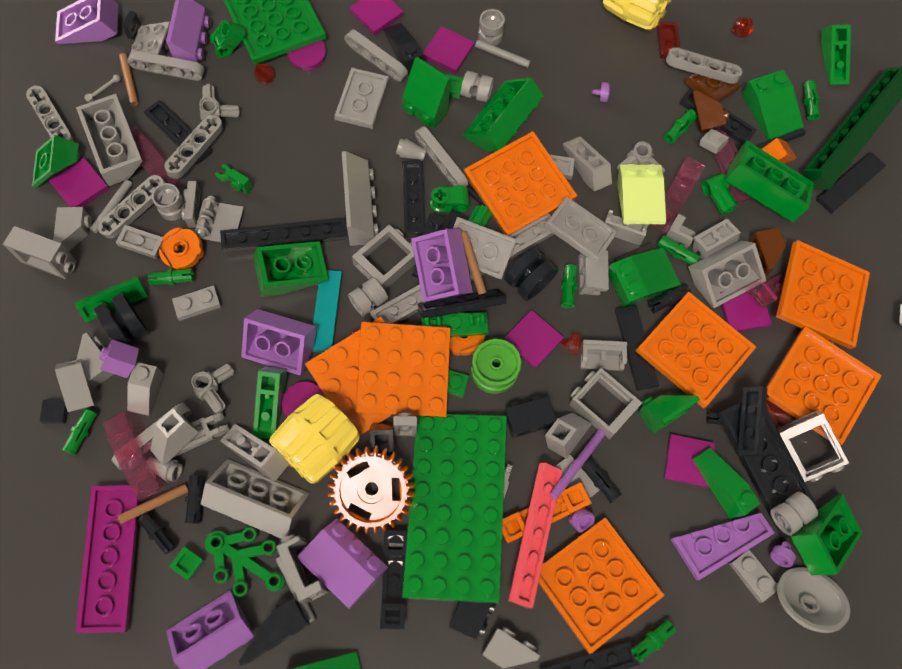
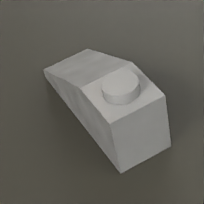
(589, 163)
(255, 452)

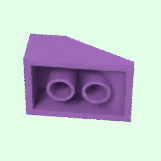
(87, 21)

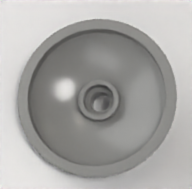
(813, 600)

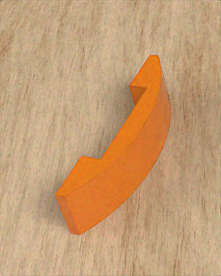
(567, 503)

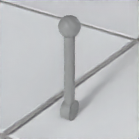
(90, 97)

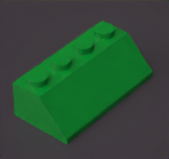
(503, 114)
(770, 182)

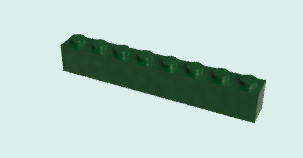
(856, 130)

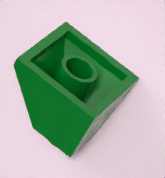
(54, 158)
(665, 409)

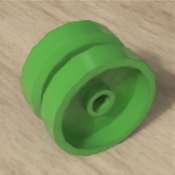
(506, 362)

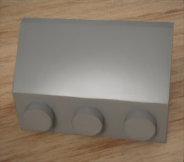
(728, 270)

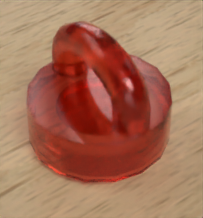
(743, 27)
(264, 73)
(573, 343)

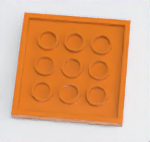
(519, 183)
(823, 294)
(696, 349)
(403, 369)
(338, 376)
(822, 378)
(598, 585)

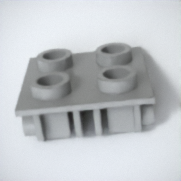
(152, 39)
(217, 217)

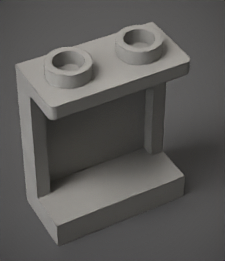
(288, 552)

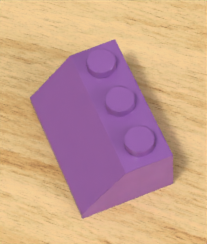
(188, 30)
(441, 265)
(277, 341)
(342, 563)
(209, 633)

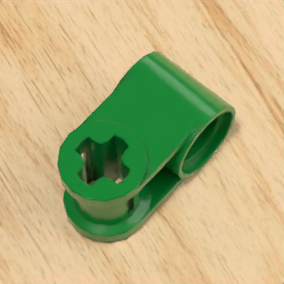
(227, 38)
(450, 198)

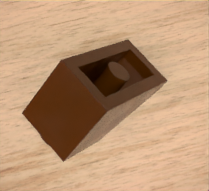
(709, 112)
(769, 246)

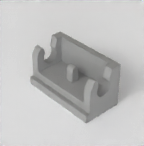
(629, 232)
(716, 238)
(592, 275)
(603, 354)
(73, 385)

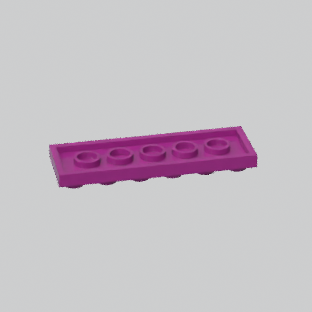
(108, 562)

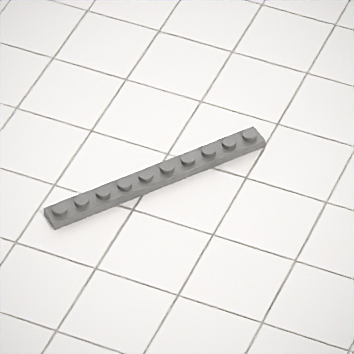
(406, 303)

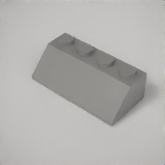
(110, 139)
(358, 199)
(254, 499)

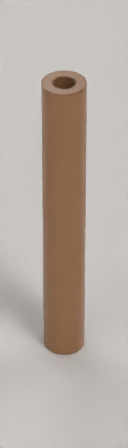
(128, 79)
(473, 264)
(151, 504)

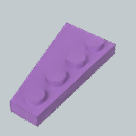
(716, 546)

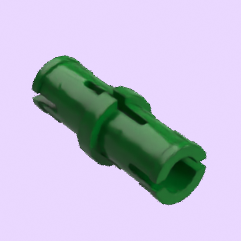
(811, 100)
(680, 126)
(678, 250)
(171, 277)
(569, 286)
(79, 431)
(653, 640)

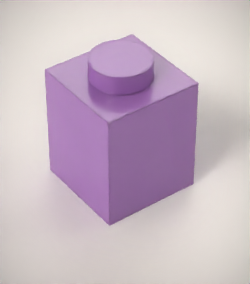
(118, 358)

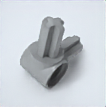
(210, 106)
(637, 159)
(209, 392)

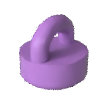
(604, 92)
(582, 520)
(783, 555)

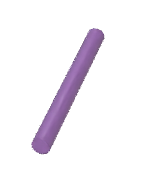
(577, 464)

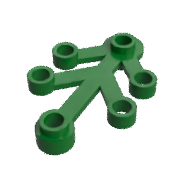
(241, 559)

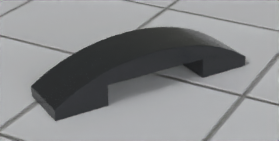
(393, 578)

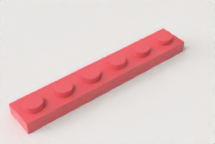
(535, 537)

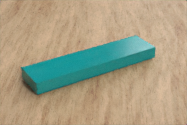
(326, 311)

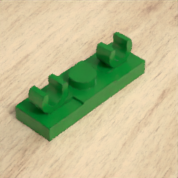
(131, 289)
(461, 323)

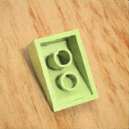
(641, 194)

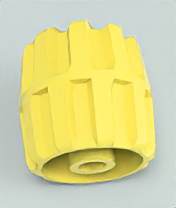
(638, 12)
(315, 438)

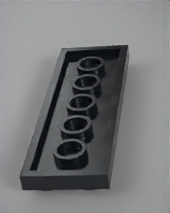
(772, 473)

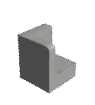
(680, 233)

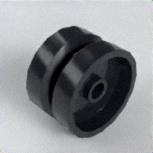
(531, 273)
(119, 322)

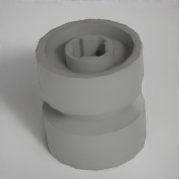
(491, 27)
(482, 89)
(168, 201)
(370, 295)
(794, 513)

